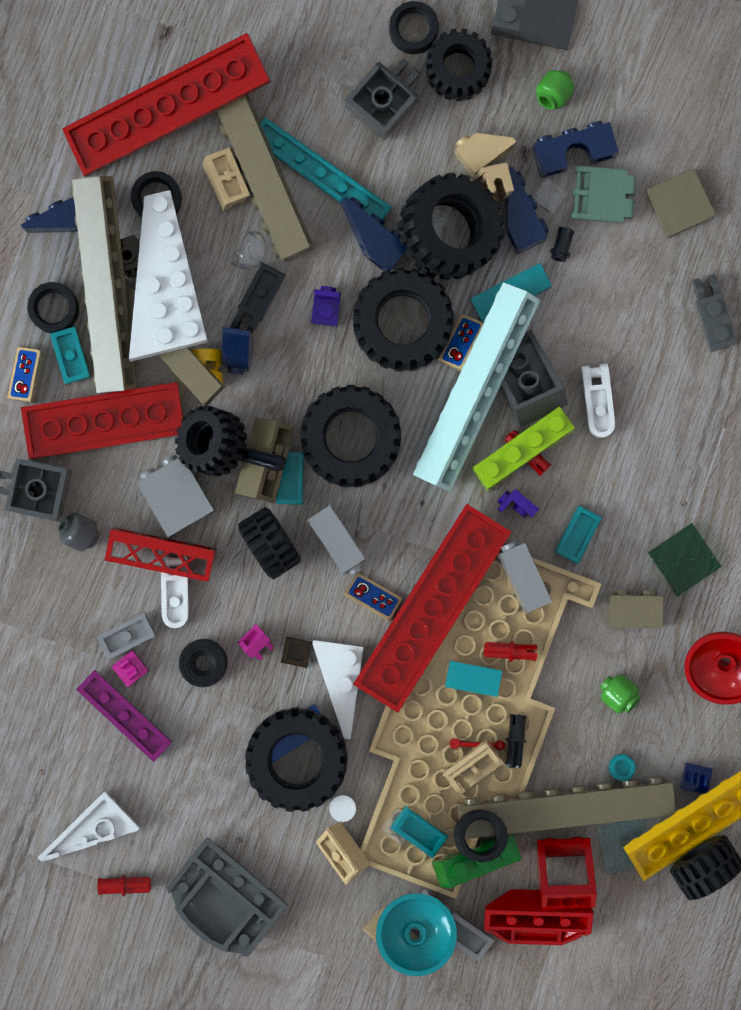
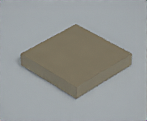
(680, 203)

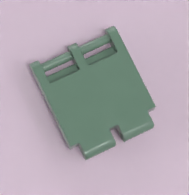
(603, 195)

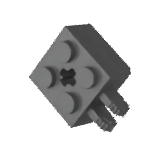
(383, 84)
(28, 475)

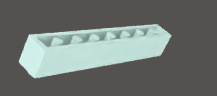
(476, 386)

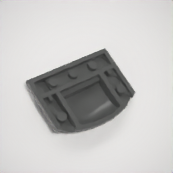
(224, 900)

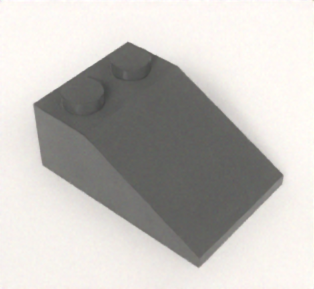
(536, 21)
(532, 383)

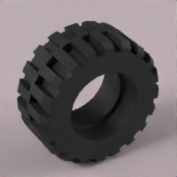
(476, 208)
(409, 284)
(350, 400)
(288, 795)

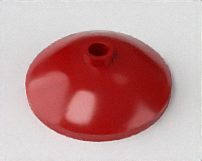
(709, 674)

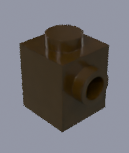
(130, 255)

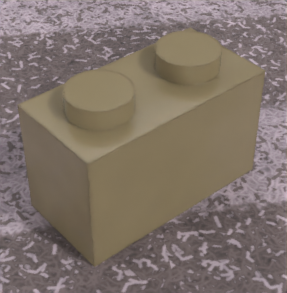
(634, 611)

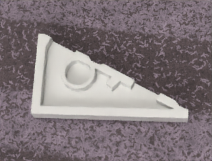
(340, 668)
(98, 823)

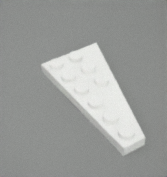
(165, 297)

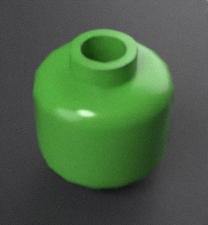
(555, 89)
(620, 694)

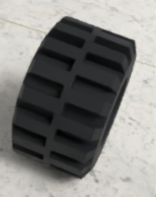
(458, 43)
(226, 445)
(269, 543)
(706, 867)

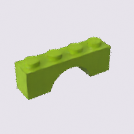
(523, 448)

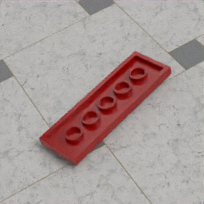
(102, 420)

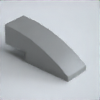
(469, 937)

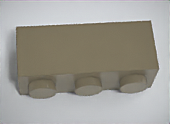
(258, 481)

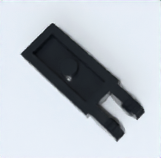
(259, 296)

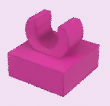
(254, 641)
(130, 668)

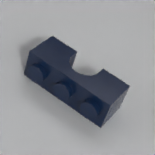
(596, 141)

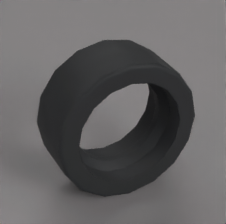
(399, 13)
(151, 177)
(41, 291)
(501, 836)

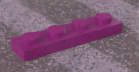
(124, 715)

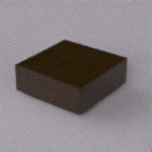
(296, 652)

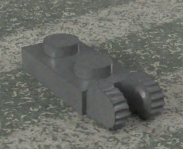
(714, 315)

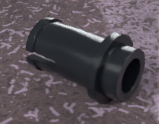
(562, 244)

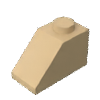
(482, 150)

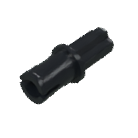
(516, 740)

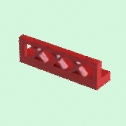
(163, 544)

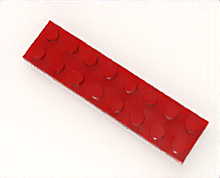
(166, 105)
(432, 608)

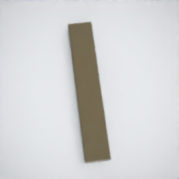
(185, 364)

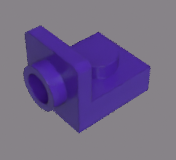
(326, 306)
(522, 504)

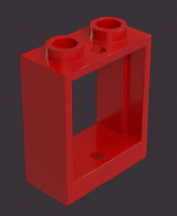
(566, 895)

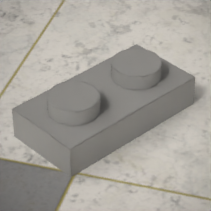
(126, 636)

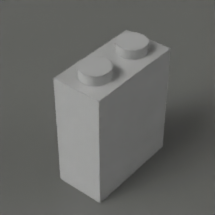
(175, 496)
(337, 541)
(523, 576)

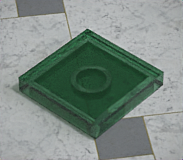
(684, 559)

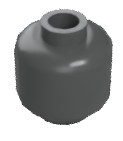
(78, 532)

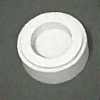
(342, 808)

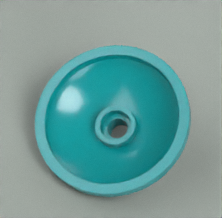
(435, 939)

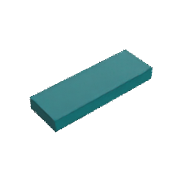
(531, 280)

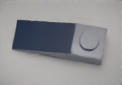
(237, 350)

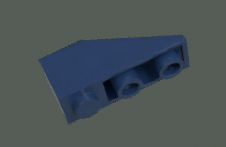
(57, 219)
(522, 222)
(374, 240)

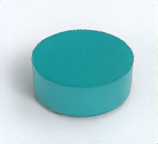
(622, 767)

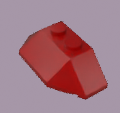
(519, 920)

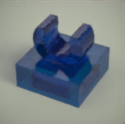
(696, 778)

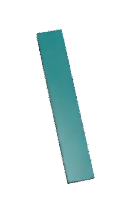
(320, 171)

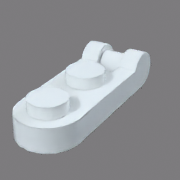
(598, 400)
(174, 595)

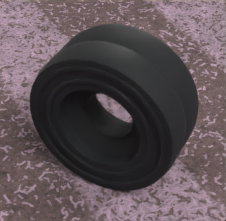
(188, 667)

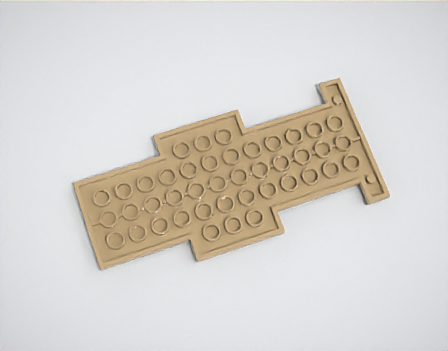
(434, 714)

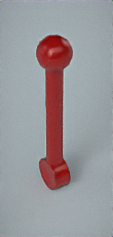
(455, 743)

